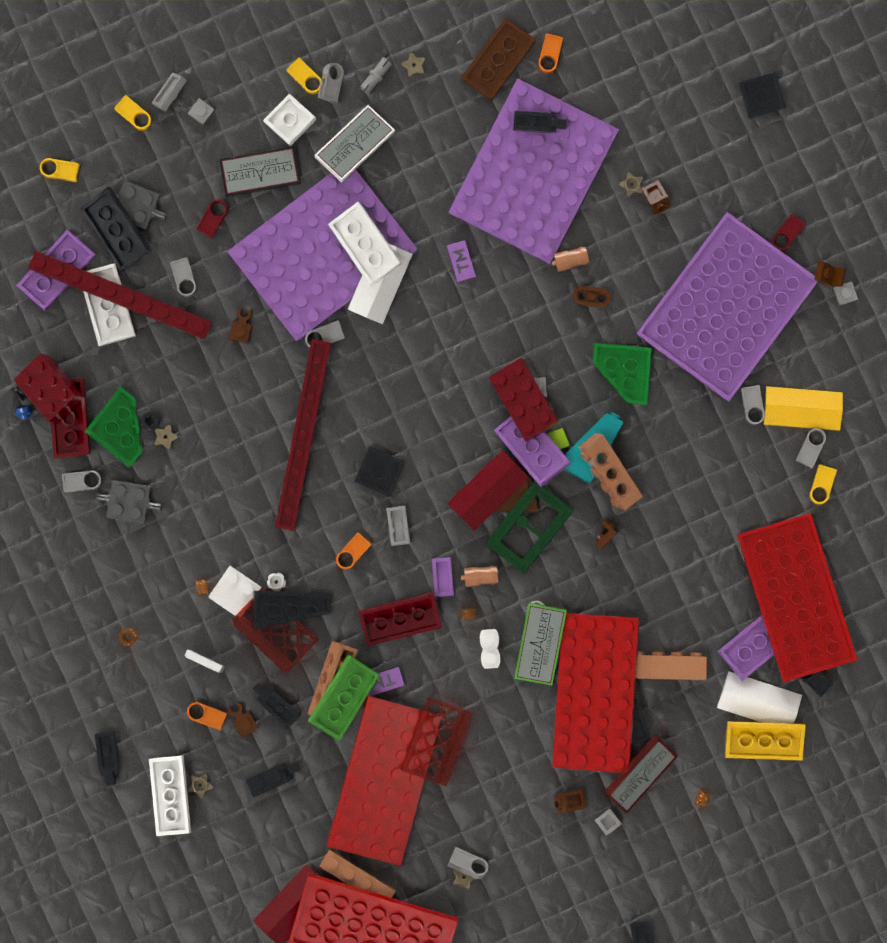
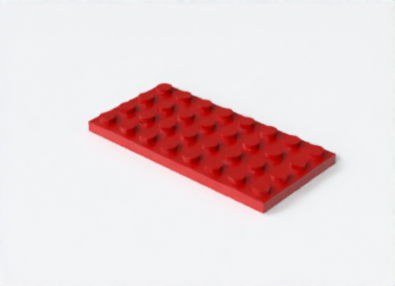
(797, 597)
(596, 693)
(376, 795)
(350, 914)

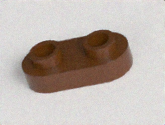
(591, 297)

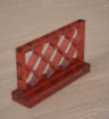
(266, 645)
(452, 748)

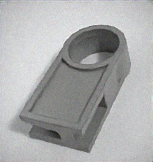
(330, 87)
(183, 272)
(330, 332)
(752, 399)
(809, 452)
(76, 481)
(463, 860)

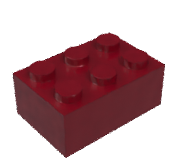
(48, 388)

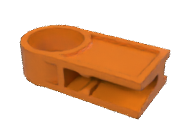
(551, 48)
(356, 547)
(212, 717)

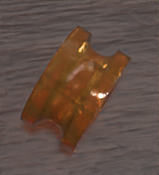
(202, 587)
(467, 613)
(125, 642)
(701, 798)

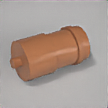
(568, 259)
(478, 576)

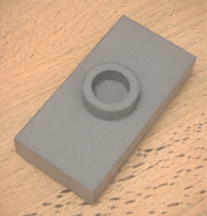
(169, 92)
(398, 525)

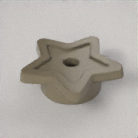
(413, 70)
(631, 189)
(170, 437)
(200, 790)
(460, 881)

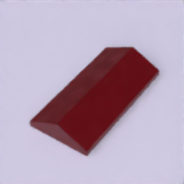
(69, 433)
(488, 490)
(400, 619)
(280, 914)

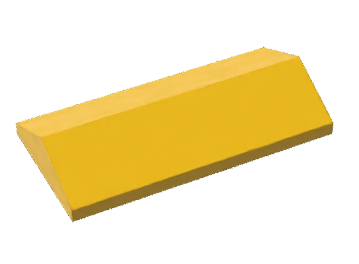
(803, 408)
(764, 740)

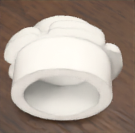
(271, 581)

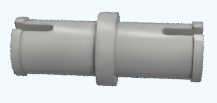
(375, 75)

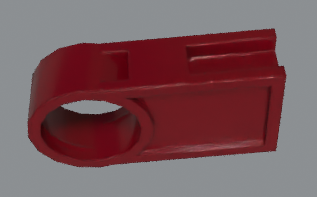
(210, 223)
(790, 230)

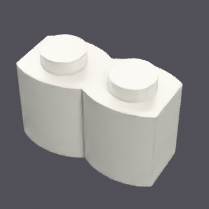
(489, 642)

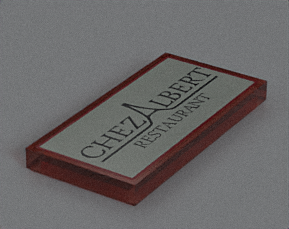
(640, 774)

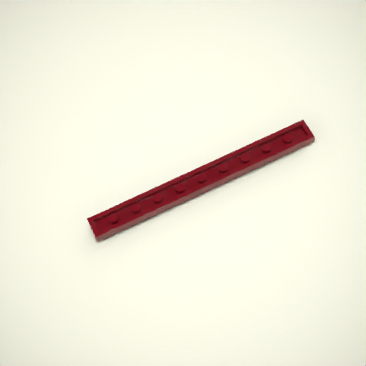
(120, 295)
(302, 434)

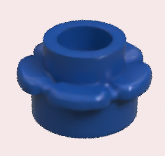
(23, 411)

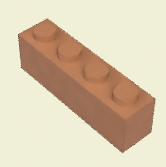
(671, 667)
(354, 875)

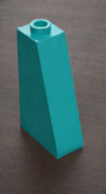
(607, 426)

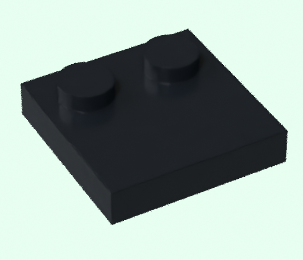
(762, 95)
(379, 471)

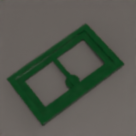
(515, 516)

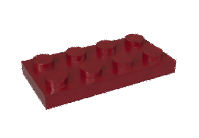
(523, 399)

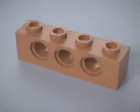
(629, 492)
(335, 658)

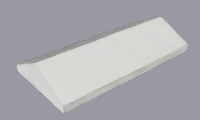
(376, 300)
(758, 700)
(170, 795)

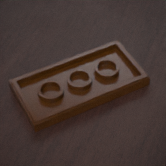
(498, 59)

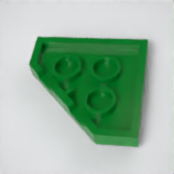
(625, 369)
(118, 427)

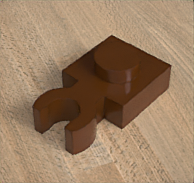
(241, 330)
(244, 722)

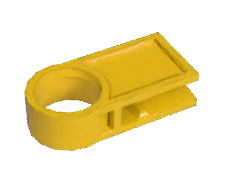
(302, 73)
(130, 110)
(64, 170)
(823, 479)

